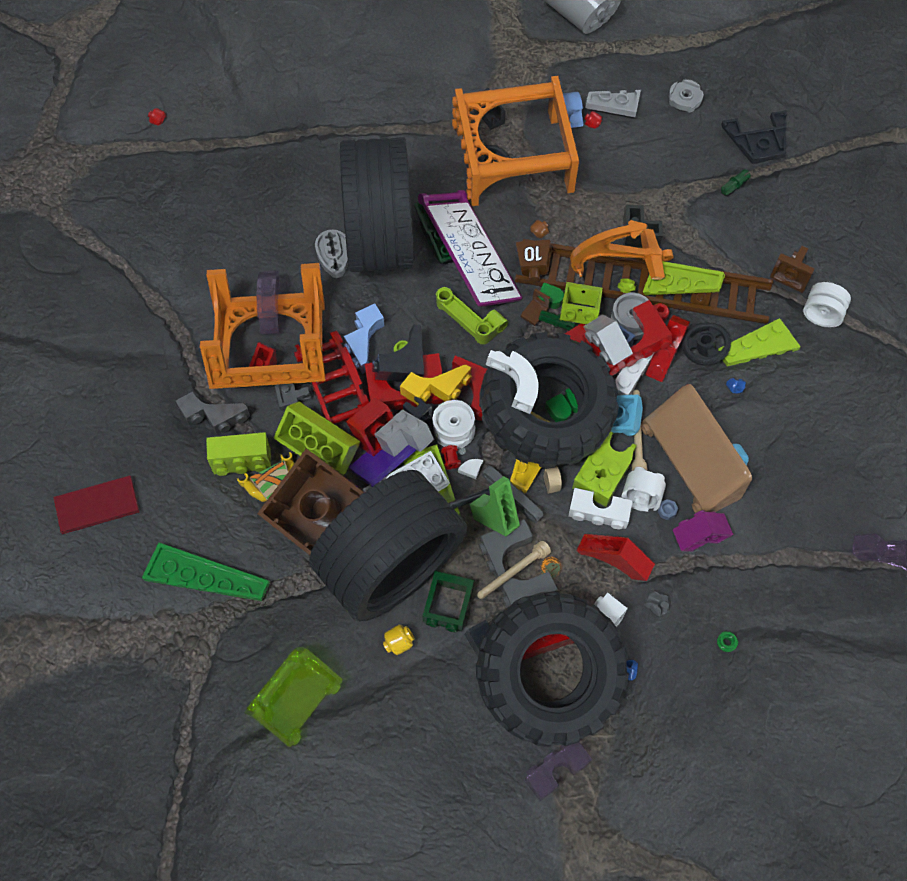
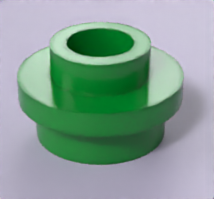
(729, 636)

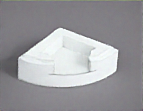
(471, 468)

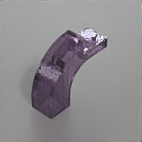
(267, 301)

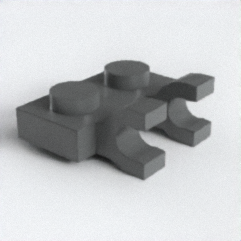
(289, 395)

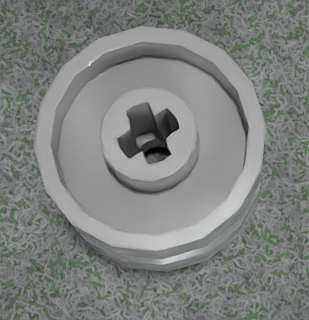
(623, 312)

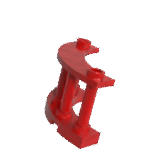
(347, 369)

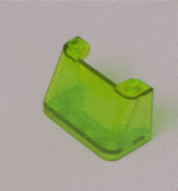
(293, 695)

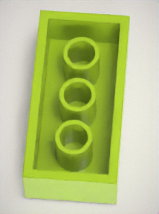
(308, 430)

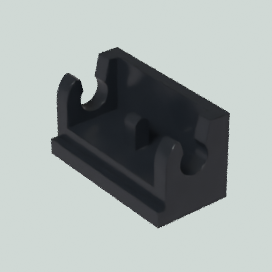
(494, 117)
(422, 411)

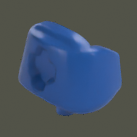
(736, 386)
(632, 669)

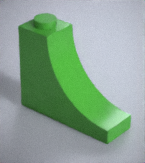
(498, 509)

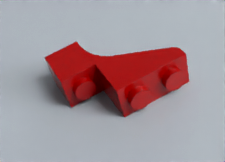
(663, 358)

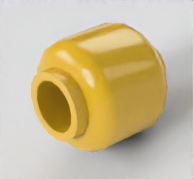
(398, 639)

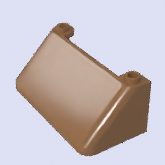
(699, 450)

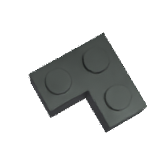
(636, 213)

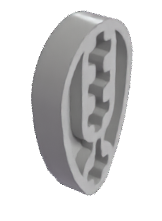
(324, 252)

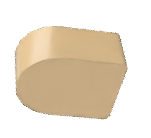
(552, 479)

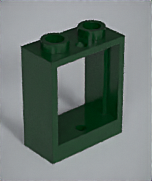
(452, 582)

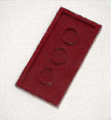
(96, 504)

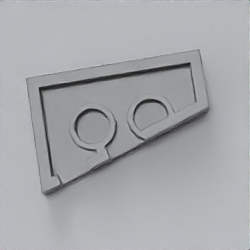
(617, 103)

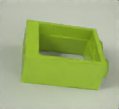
(573, 294)

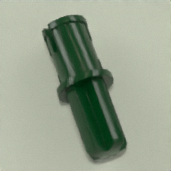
(735, 182)
(554, 319)

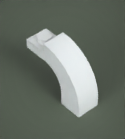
(522, 374)

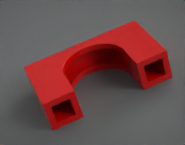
(655, 337)
(392, 398)

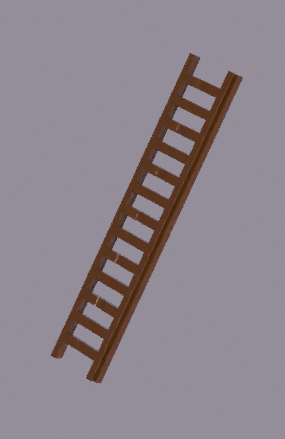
(638, 263)

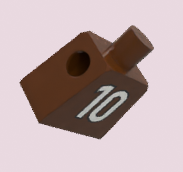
(534, 258)

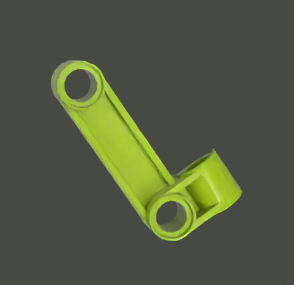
(492, 324)

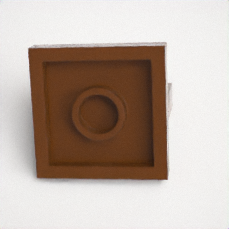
(792, 271)

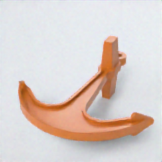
(601, 246)

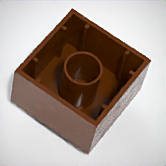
(308, 500)

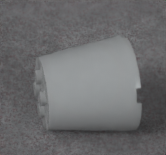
(585, 14)

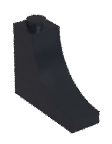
(400, 364)

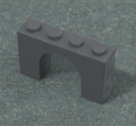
(496, 547)

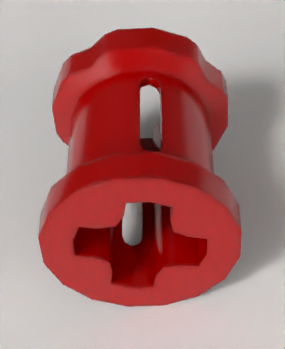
(451, 457)

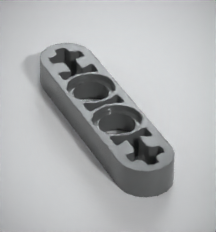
(524, 504)

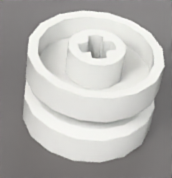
(827, 304)
(454, 424)

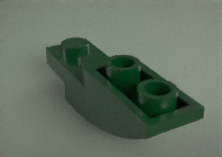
(431, 234)

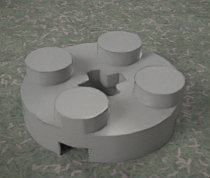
(683, 103)

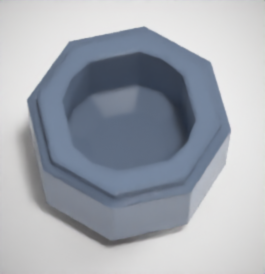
(667, 509)

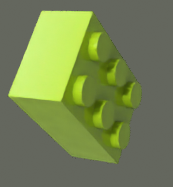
(238, 453)

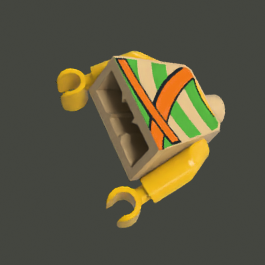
(265, 482)

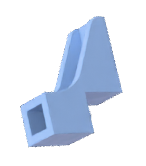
(357, 343)

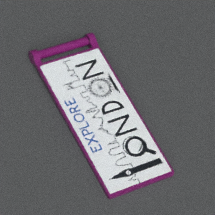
(470, 248)

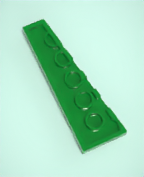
(190, 571)

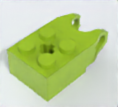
(607, 465)

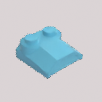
(628, 415)

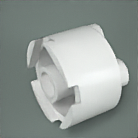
(644, 489)

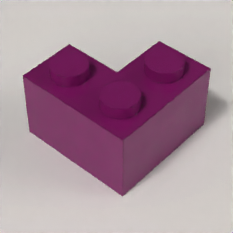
(702, 529)

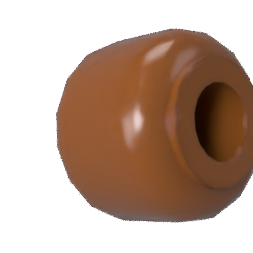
(539, 229)

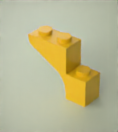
(445, 386)

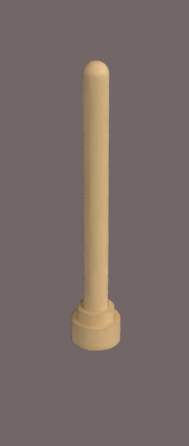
(638, 461)
(540, 550)

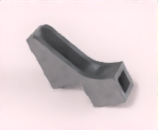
(220, 416)

